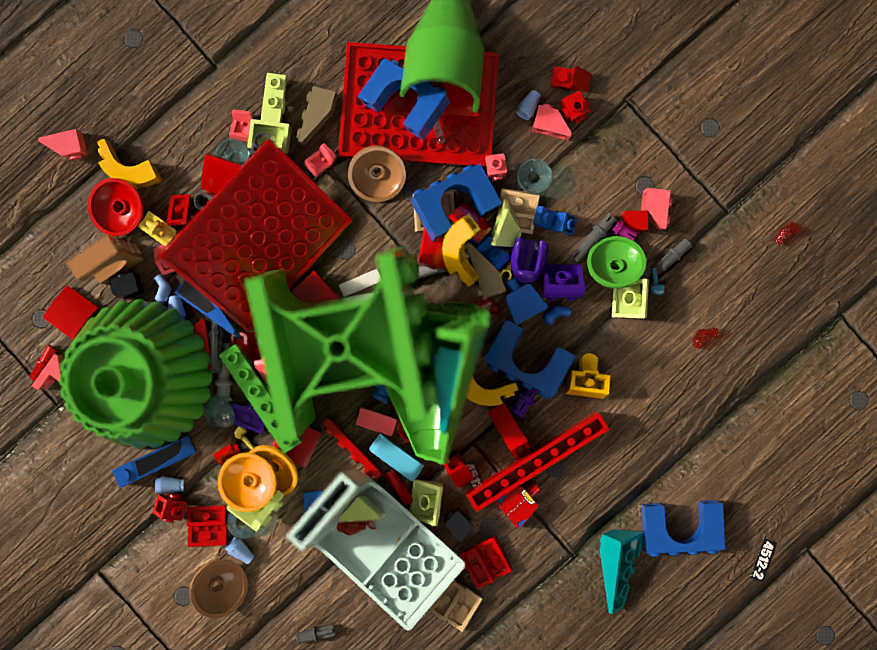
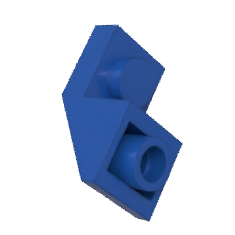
(555, 221)
(492, 253)

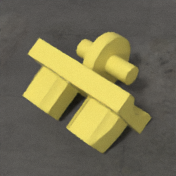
(158, 229)

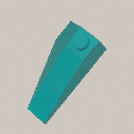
(446, 372)
(617, 559)

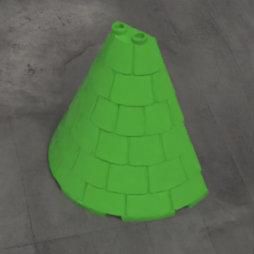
(456, 328)

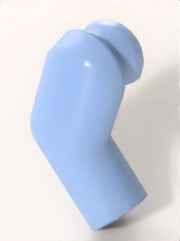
(164, 289)

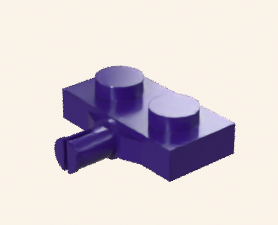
(248, 418)

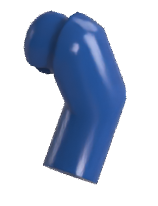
(554, 312)

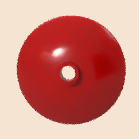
(105, 206)

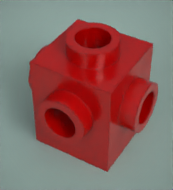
(575, 107)
(170, 507)

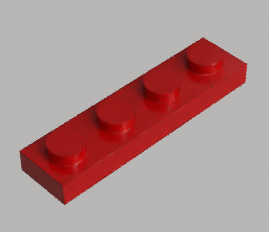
(358, 454)

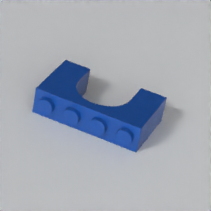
(388, 80)
(471, 181)
(546, 381)
(707, 538)

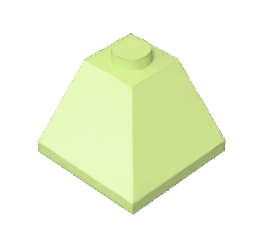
(506, 227)

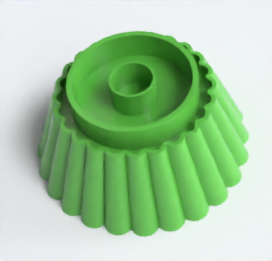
(136, 375)

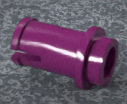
(623, 230)

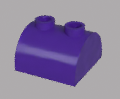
(563, 281)

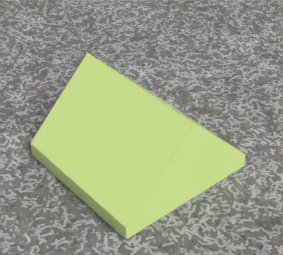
(631, 301)
(426, 501)
(362, 509)

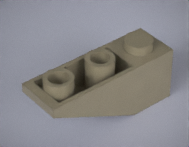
(319, 110)
(490, 279)

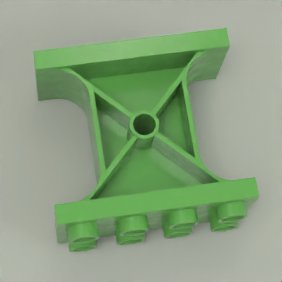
(344, 342)

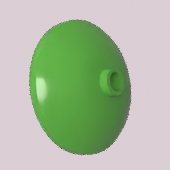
(618, 253)

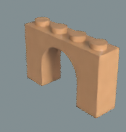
(105, 259)

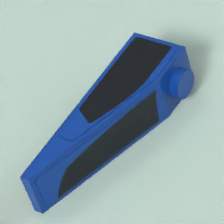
(204, 305)
(154, 461)

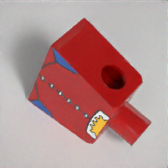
(519, 504)

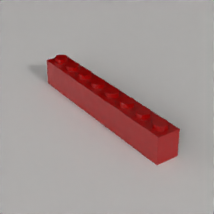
(536, 461)

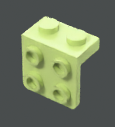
(262, 516)

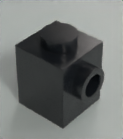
(126, 285)
(458, 523)

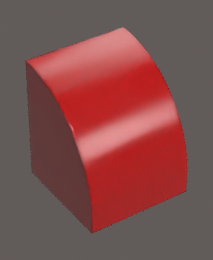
(636, 220)
(458, 471)

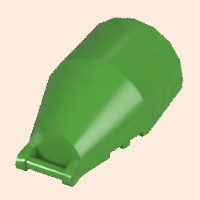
(445, 48)

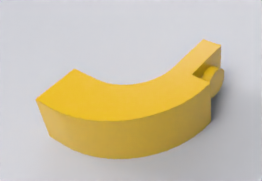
(139, 175)
(454, 251)
(490, 397)

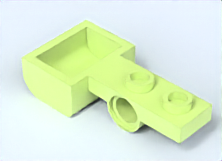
(272, 113)

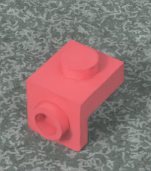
(240, 125)
(320, 160)
(496, 167)

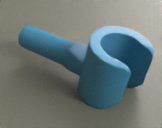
(656, 288)

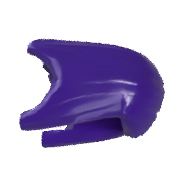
(528, 259)

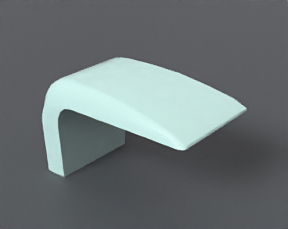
(395, 573)

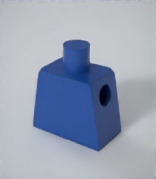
(523, 301)

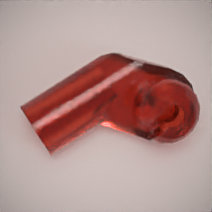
(790, 227)
(492, 307)
(702, 335)
(351, 528)

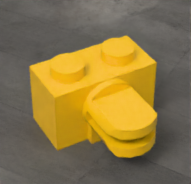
(587, 380)

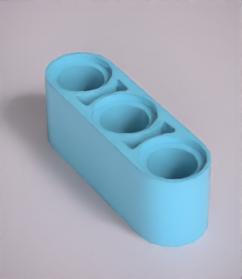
(396, 457)

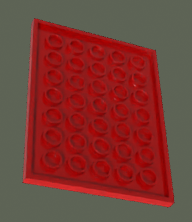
(362, 127)
(255, 224)

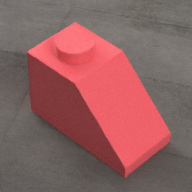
(550, 123)
(67, 143)

